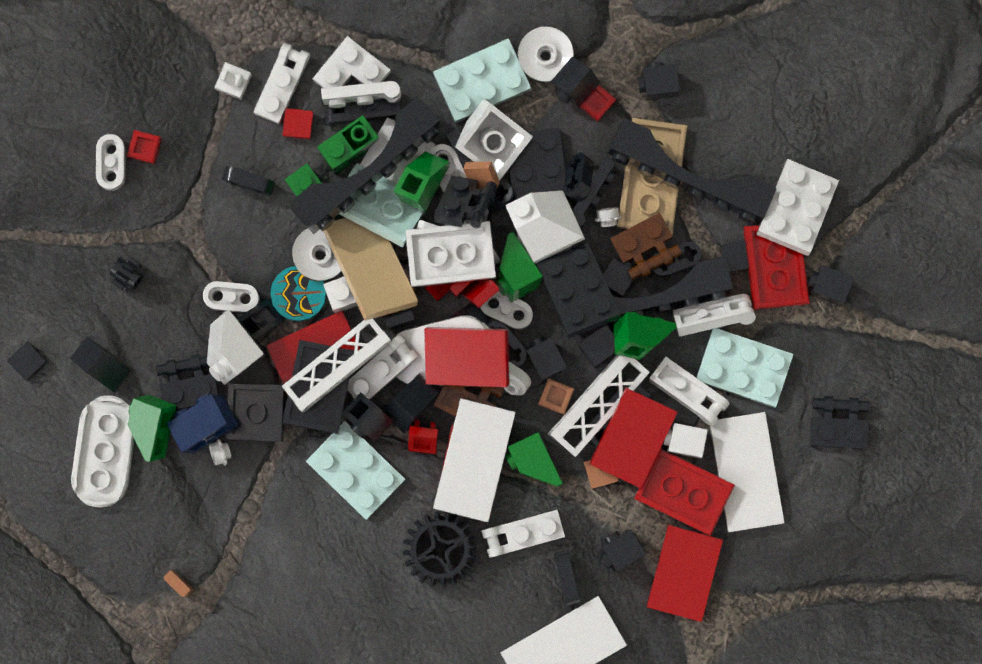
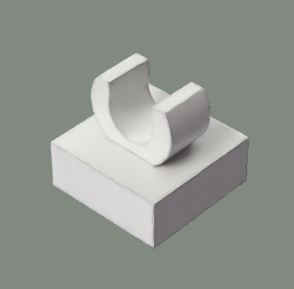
(233, 81)

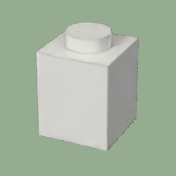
(340, 295)
(686, 440)

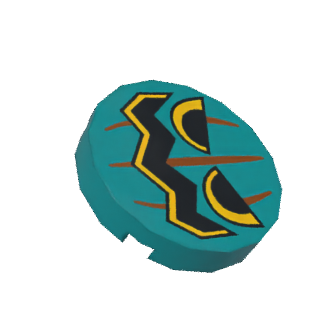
(297, 296)

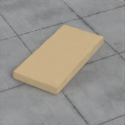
(647, 195)
(370, 269)

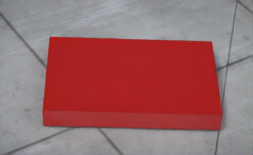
(775, 273)
(323, 332)
(466, 356)
(633, 437)
(685, 492)
(684, 573)

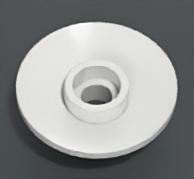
(540, 41)
(304, 257)

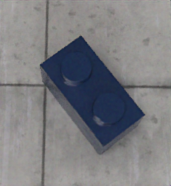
(202, 423)

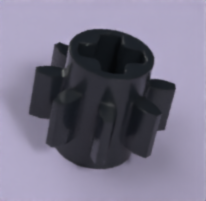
(126, 273)

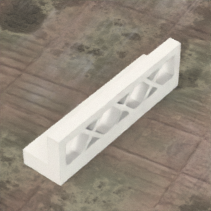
(343, 371)
(589, 396)

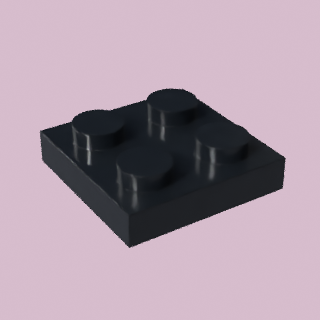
(258, 412)

